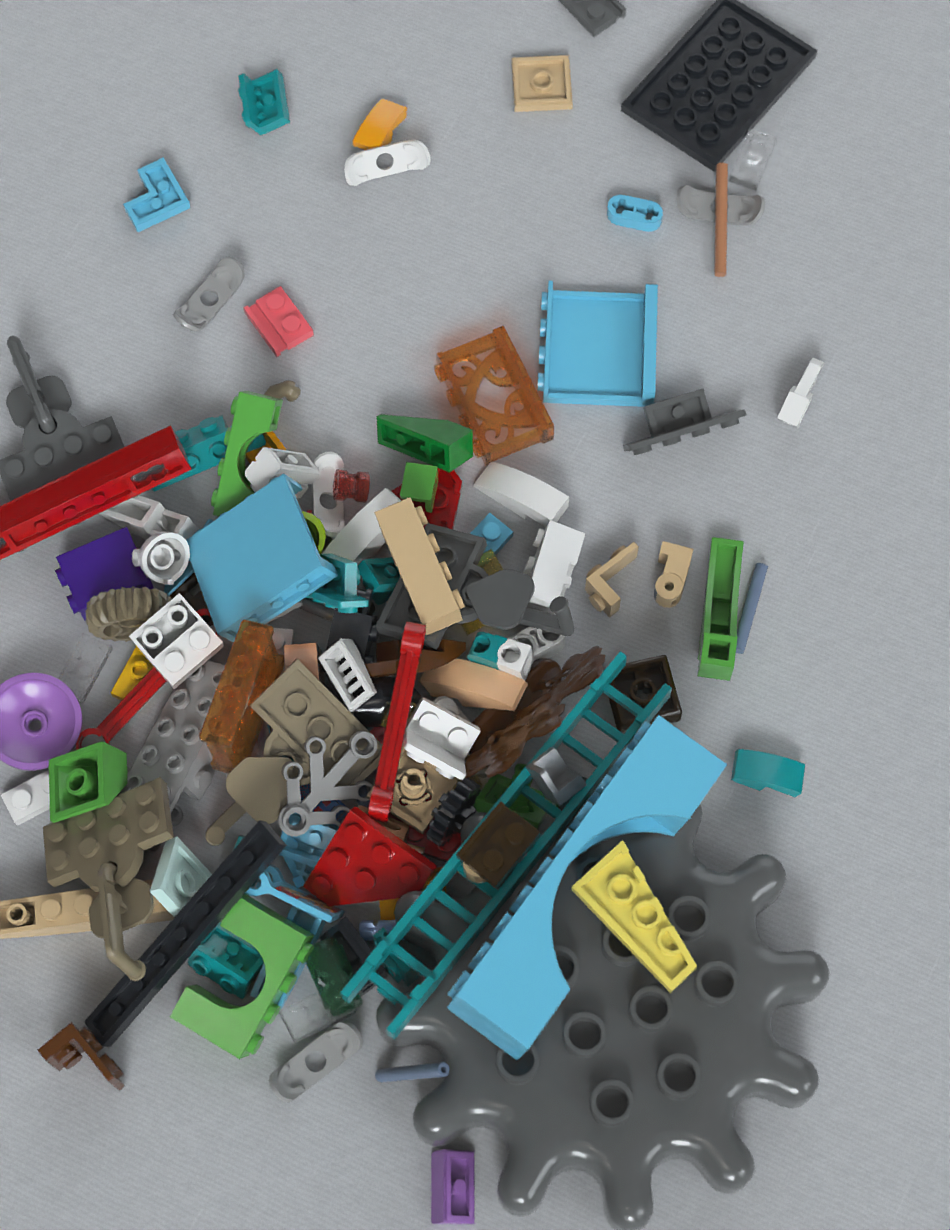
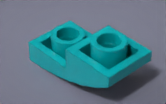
(768, 770)

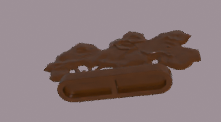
(537, 714)

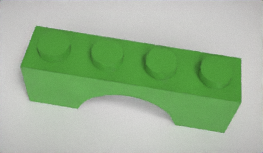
(252, 417)

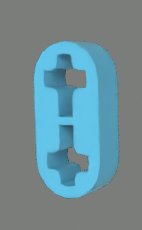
(634, 213)

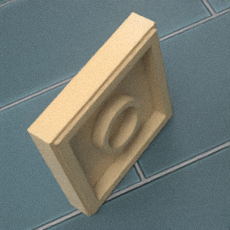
(541, 83)

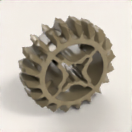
(122, 611)

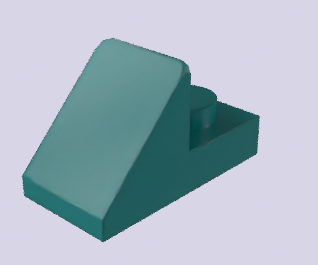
(381, 576)

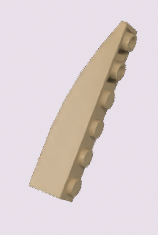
(57, 914)

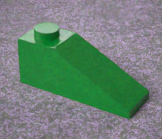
(426, 439)

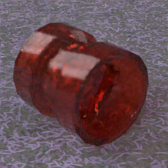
(351, 486)

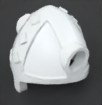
(163, 557)

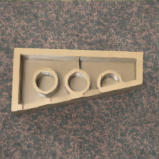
(418, 565)

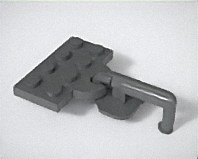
(51, 436)
(494, 599)

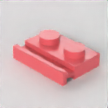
(278, 321)

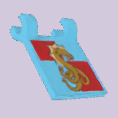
(293, 895)

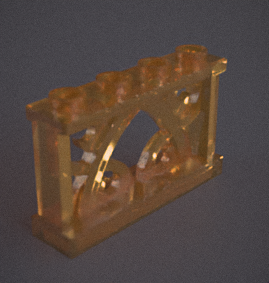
(506, 358)
(230, 722)

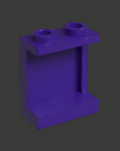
(98, 568)

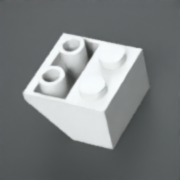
(176, 641)

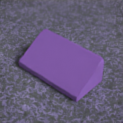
(452, 1187)

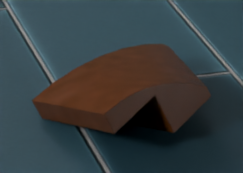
(389, 653)

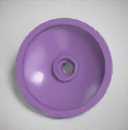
(41, 699)

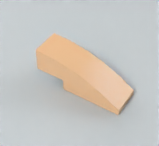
(475, 685)

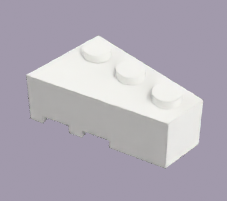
(553, 563)

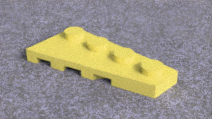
(628, 908)

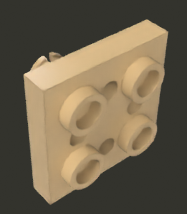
(413, 787)

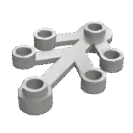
(323, 787)

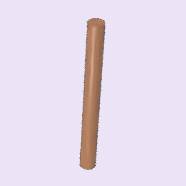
(721, 220)

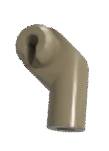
(284, 389)

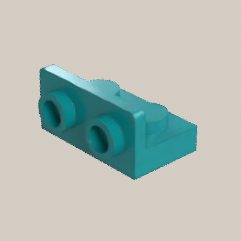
(227, 961)

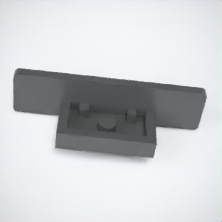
(680, 416)

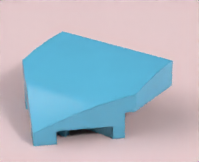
(305, 850)

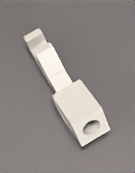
(800, 396)

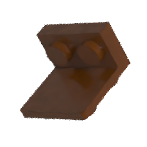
(66, 1048)

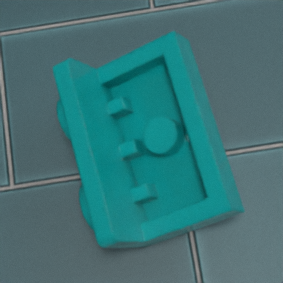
(264, 102)

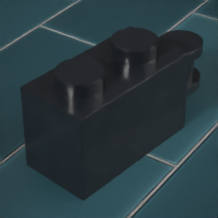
(355, 626)

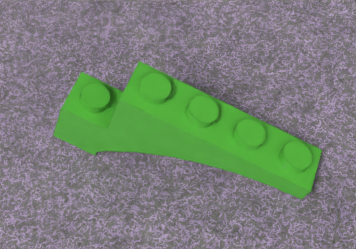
(720, 610)

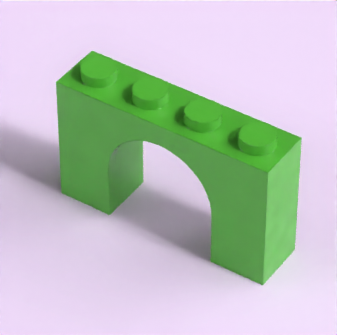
(282, 949)

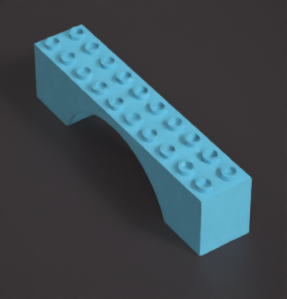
(518, 976)

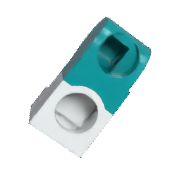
(502, 654)

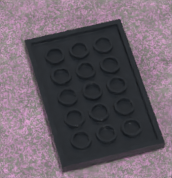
(718, 81)

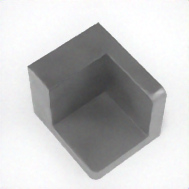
(554, 777)

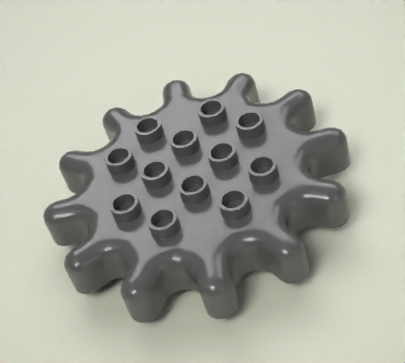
(623, 1062)

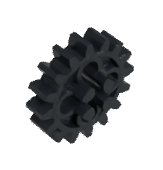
(453, 811)

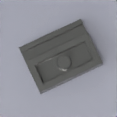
(595, 14)

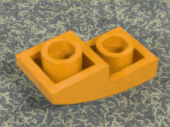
(379, 125)

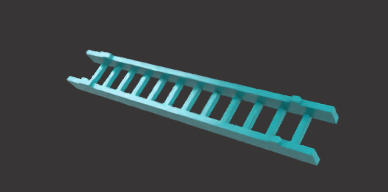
(520, 871)

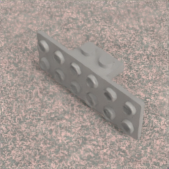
(174, 742)

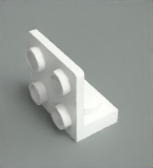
(439, 738)

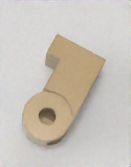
(671, 584)

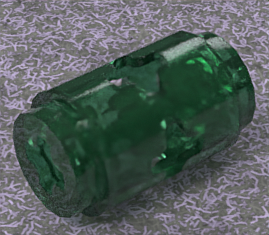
(327, 964)

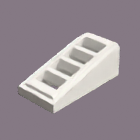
(330, 662)

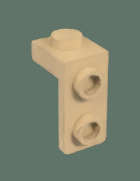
(599, 592)

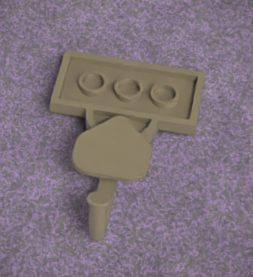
(295, 710)
(106, 853)

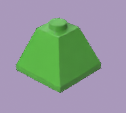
(85, 780)

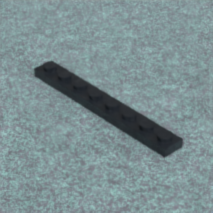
(186, 932)

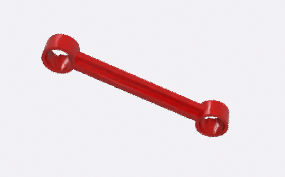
(130, 704)
(383, 788)

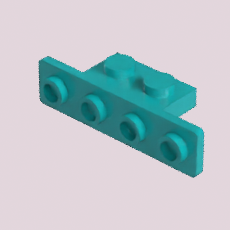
(205, 447)
(341, 590)

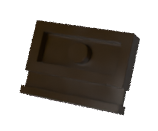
(498, 845)

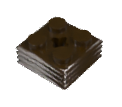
(648, 676)

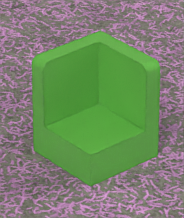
(420, 484)

